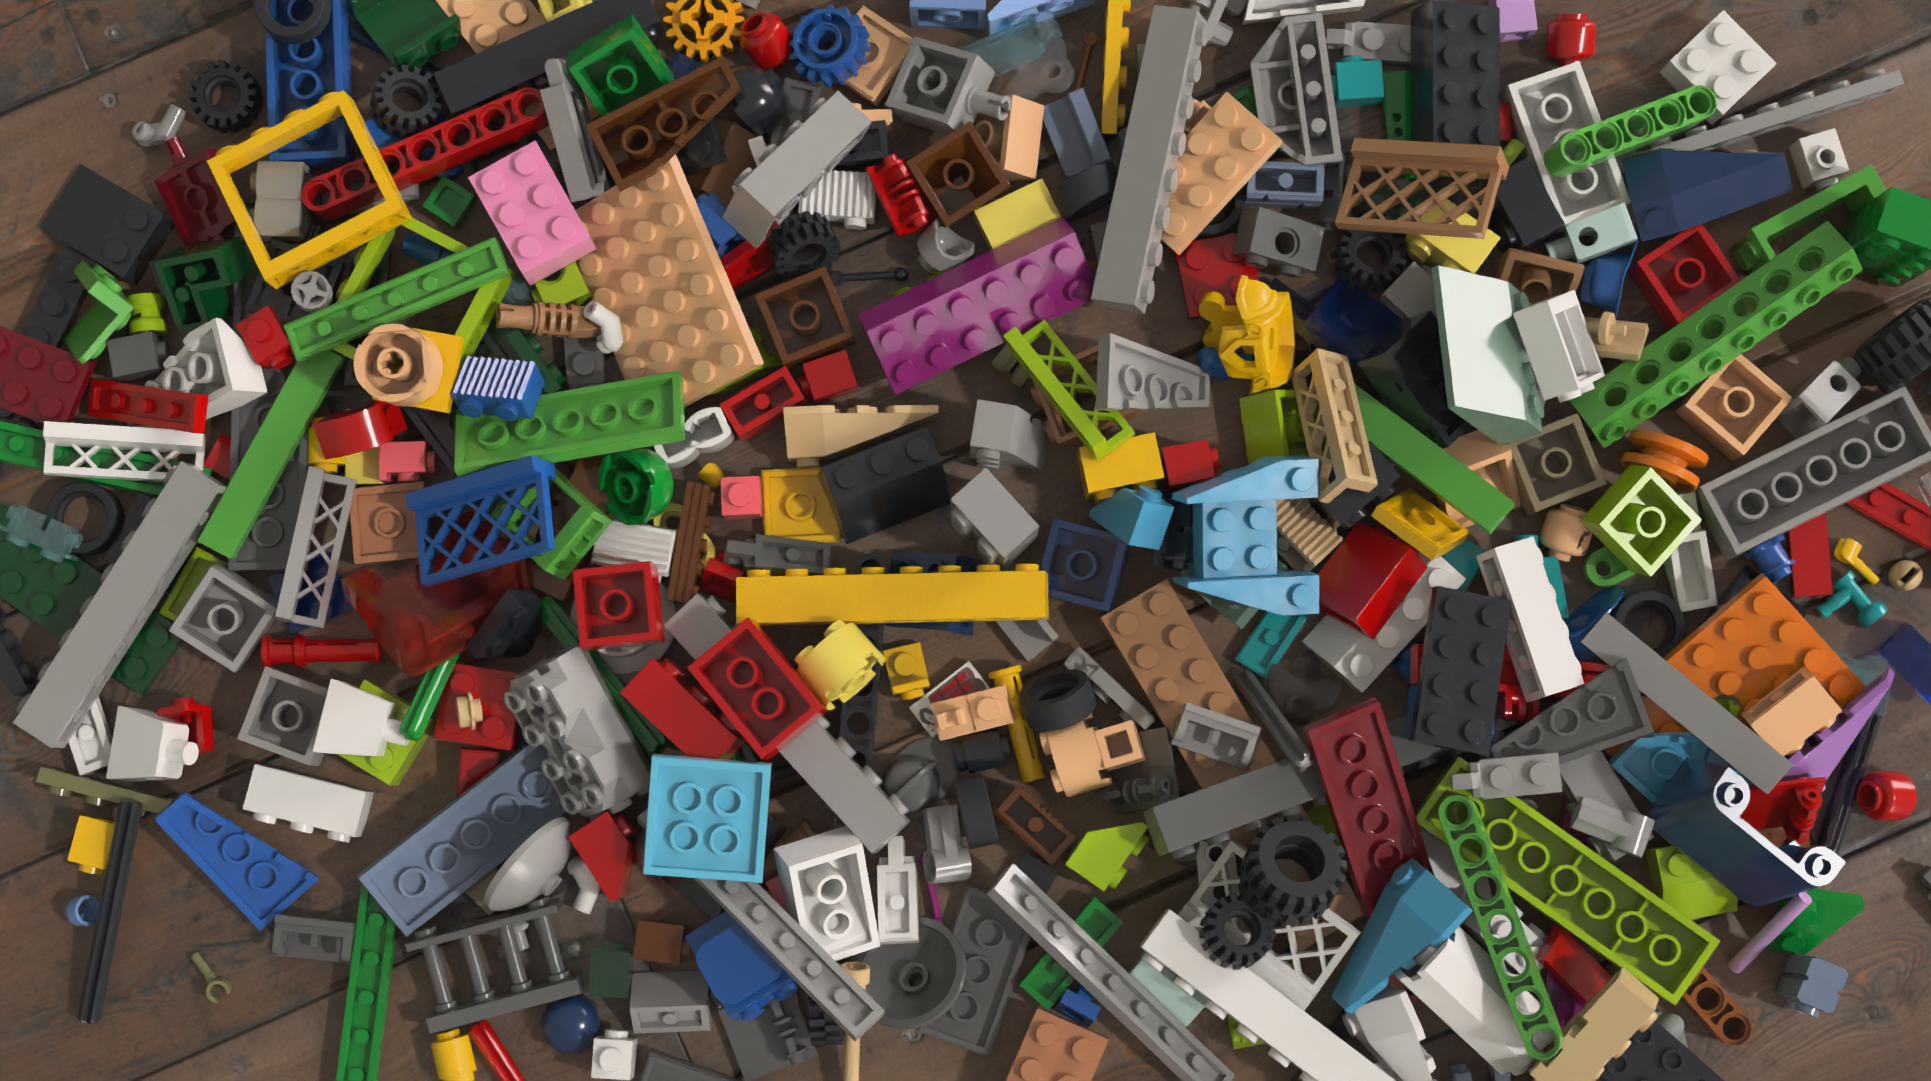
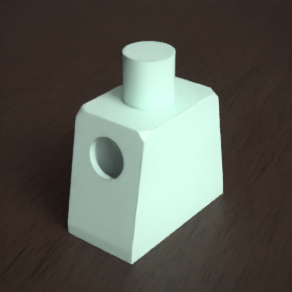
(1609, 229)

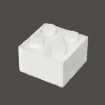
(1722, 60)

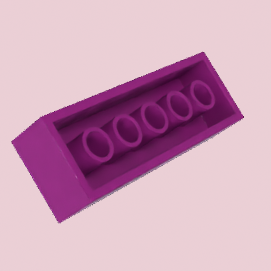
(978, 304)

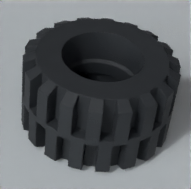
(1899, 348)
(1308, 847)

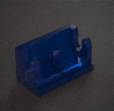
(1911, 658)

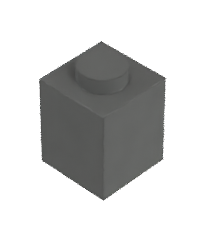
(137, 356)

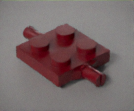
(194, 196)

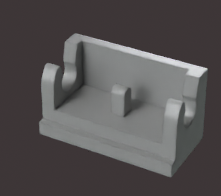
(1215, 735)

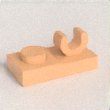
(972, 712)

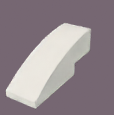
(1690, 567)

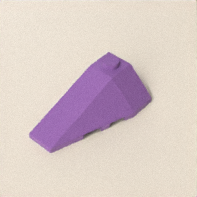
(1826, 748)

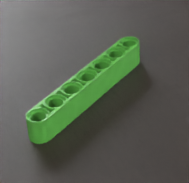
(1499, 946)

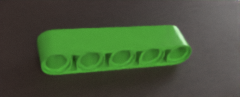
(1618, 140)

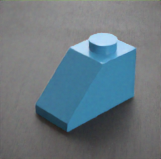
(1135, 516)

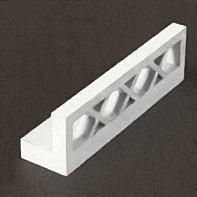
(117, 439)

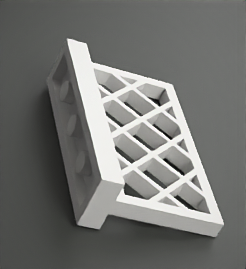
(1273, 967)

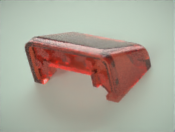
(435, 622)

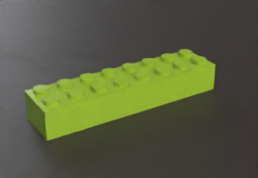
(1579, 889)

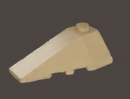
(824, 433)

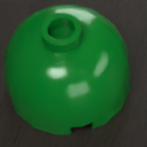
(636, 485)

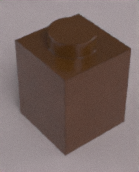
(661, 941)

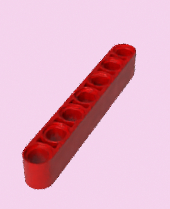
(446, 154)

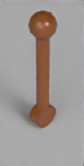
(1089, 39)

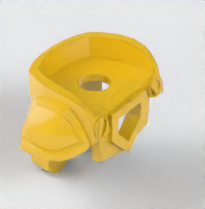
(1259, 325)

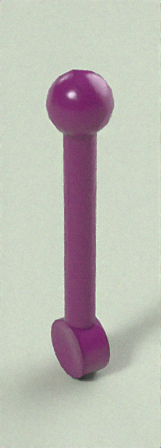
(932, 895)

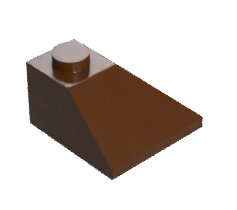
(958, 174)

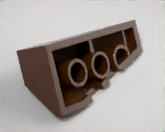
(656, 126)

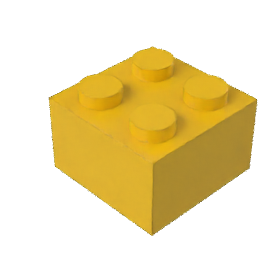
(1128, 466)

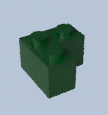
(196, 279)

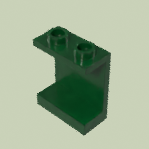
(406, 29)

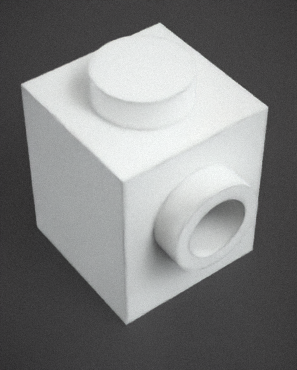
(1819, 159)
(614, 1055)

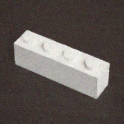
(1535, 630)

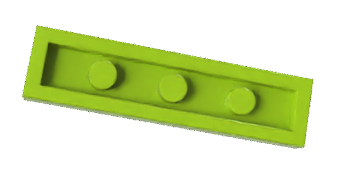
(1058, 392)

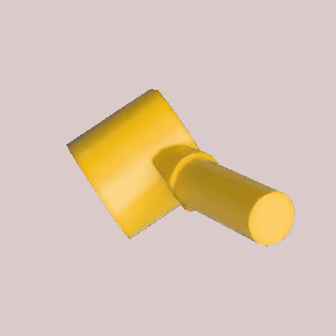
(711, 475)
(1847, 553)

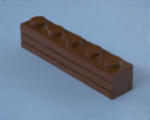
(690, 542)

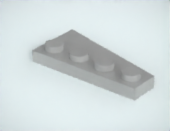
(1146, 379)

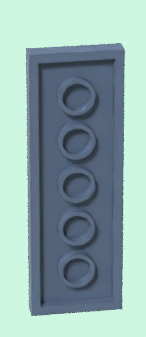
(464, 840)

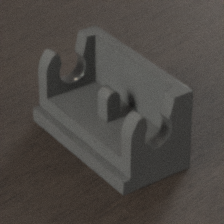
(314, 938)

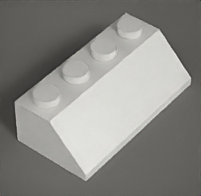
(1361, 659)

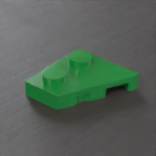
(1817, 921)

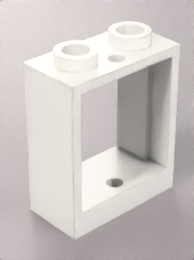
(1559, 346)

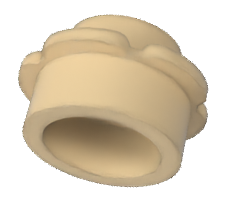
(468, 711)

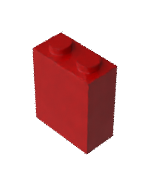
(1368, 578)

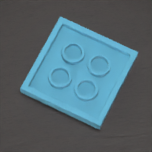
(707, 818)

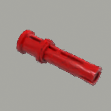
(304, 650)

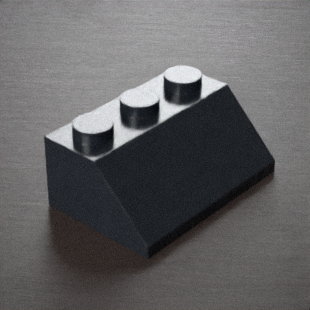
(885, 485)

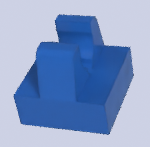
(1078, 1006)

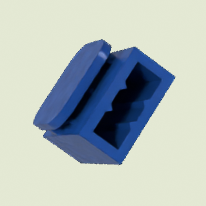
(738, 968)

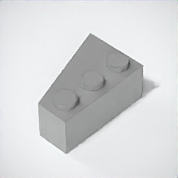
(1007, 437)

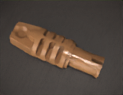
(547, 320)

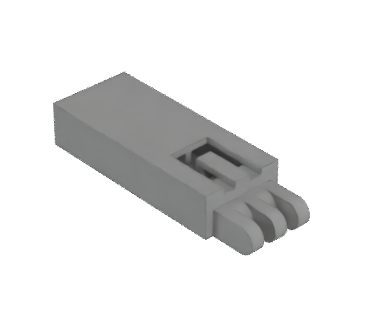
(574, 145)

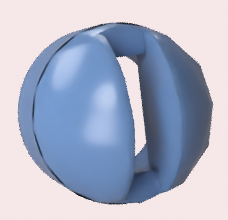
(84, 915)

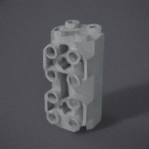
(588, 741)

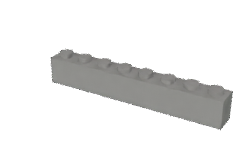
(1150, 159)
(120, 606)
(814, 753)

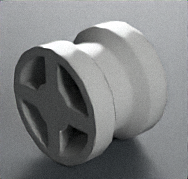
(305, 288)

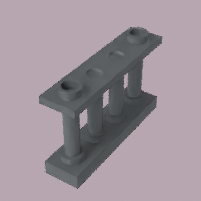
(485, 1001)

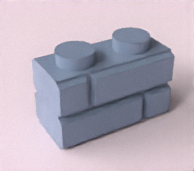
(1286, 186)
(1811, 985)

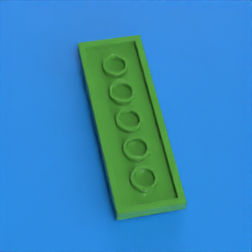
(577, 424)

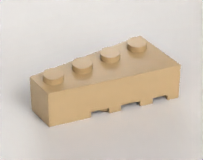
(1598, 1031)

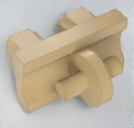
(1617, 338)

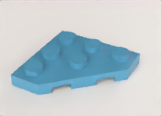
(1655, 758)

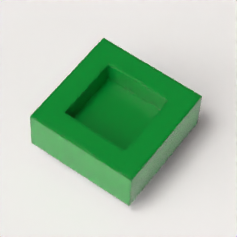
(449, 202)

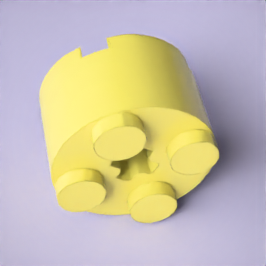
(839, 663)

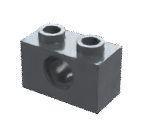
(1298, 241)

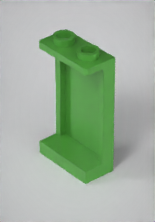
(1855, 191)

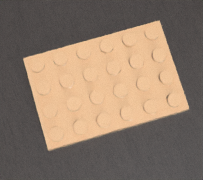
(666, 285)

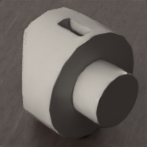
(942, 248)

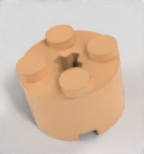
(385, 348)
(1075, 758)

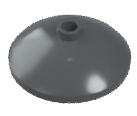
(895, 967)

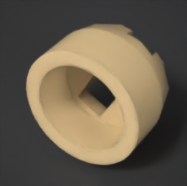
(1900, 569)

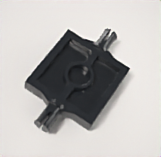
(281, 298)

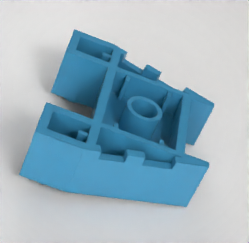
(1239, 535)

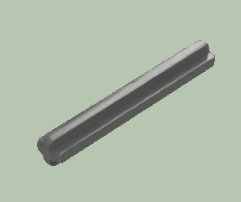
(1274, 721)

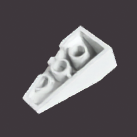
(213, 365)
(1392, 1034)

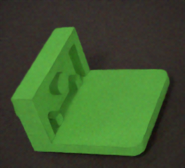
(107, 314)

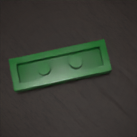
(1047, 978)

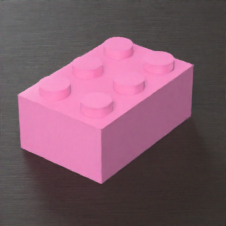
(532, 213)

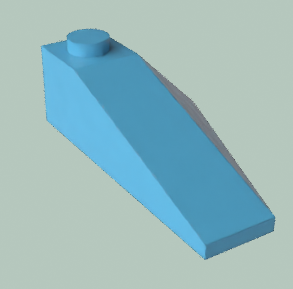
(1406, 919)

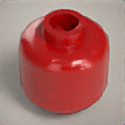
(1571, 38)
(766, 40)
(1887, 795)

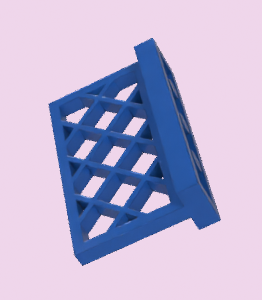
(470, 491)

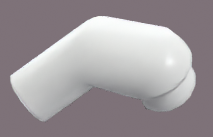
(611, 331)

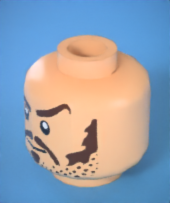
(1565, 532)

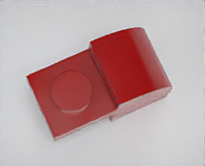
(359, 429)

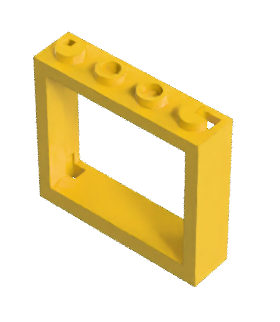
(336, 240)

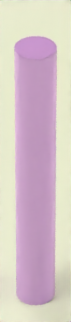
(1769, 932)

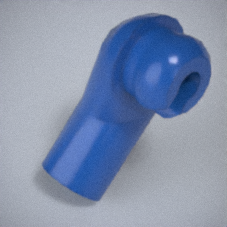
(1212, 364)

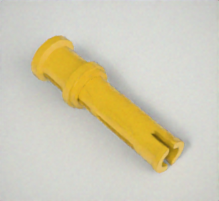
(1019, 731)

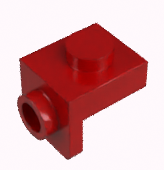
(266, 339)
(196, 717)

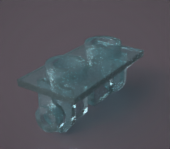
(26, 528)

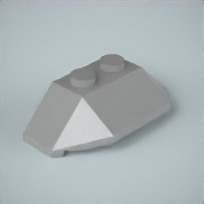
(1296, 90)

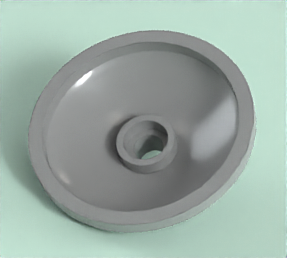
(531, 868)

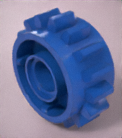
(842, 59)

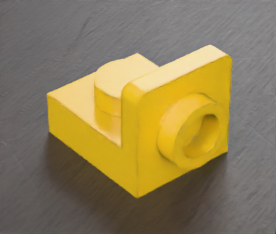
(907, 671)

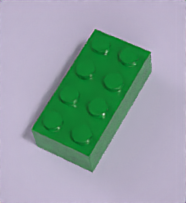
(1891, 236)

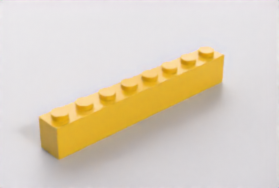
(893, 597)

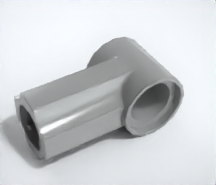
(1621, 829)
(945, 856)

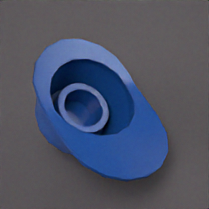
(1604, 280)
(1586, 617)

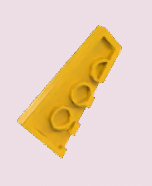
(1114, 75)

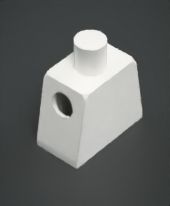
(356, 722)
(149, 747)

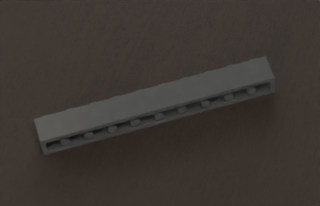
(1265, 792)

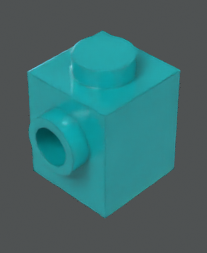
(1357, 82)

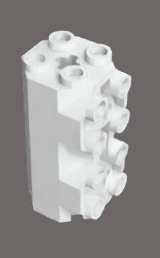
(1467, 995)

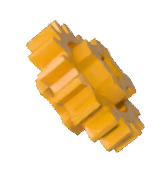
(688, 21)

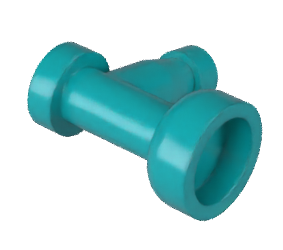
(1849, 590)

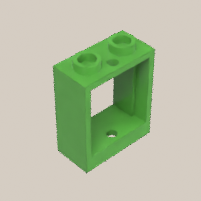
(574, 538)

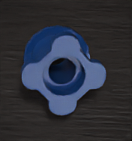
(1771, 559)

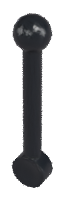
(838, 278)

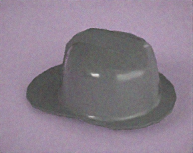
(920, 775)

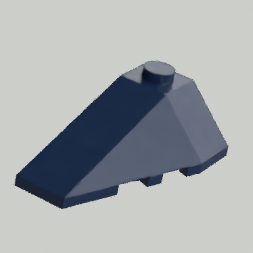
(1691, 187)

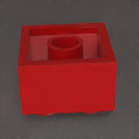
(608, 852)

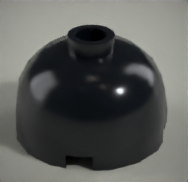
(760, 99)

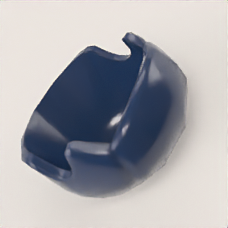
(571, 1024)

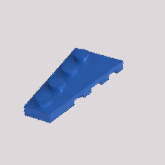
(239, 863)

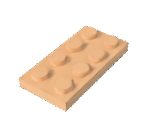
(1216, 164)

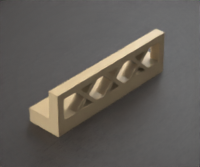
(1338, 418)

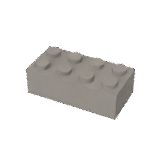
(993, 520)

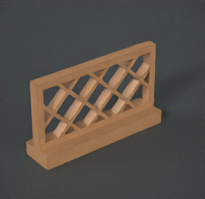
(1431, 160)

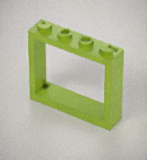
(477, 316)

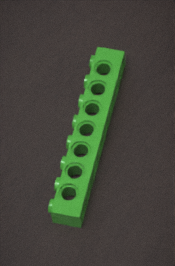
(1717, 333)

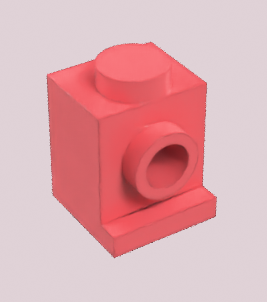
(406, 461)

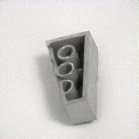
(794, 166)

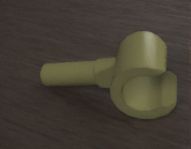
(211, 978)

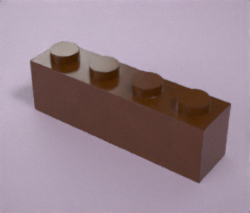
(586, 480)

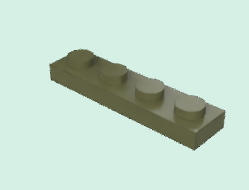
(98, 791)

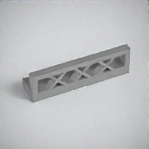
(301, 543)

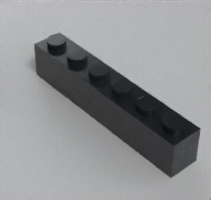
(522, 59)

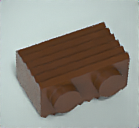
(1035, 825)

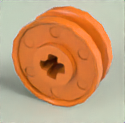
(1666, 457)

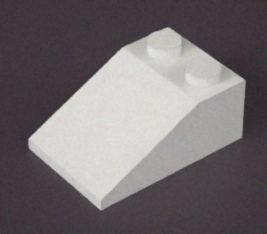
(829, 891)

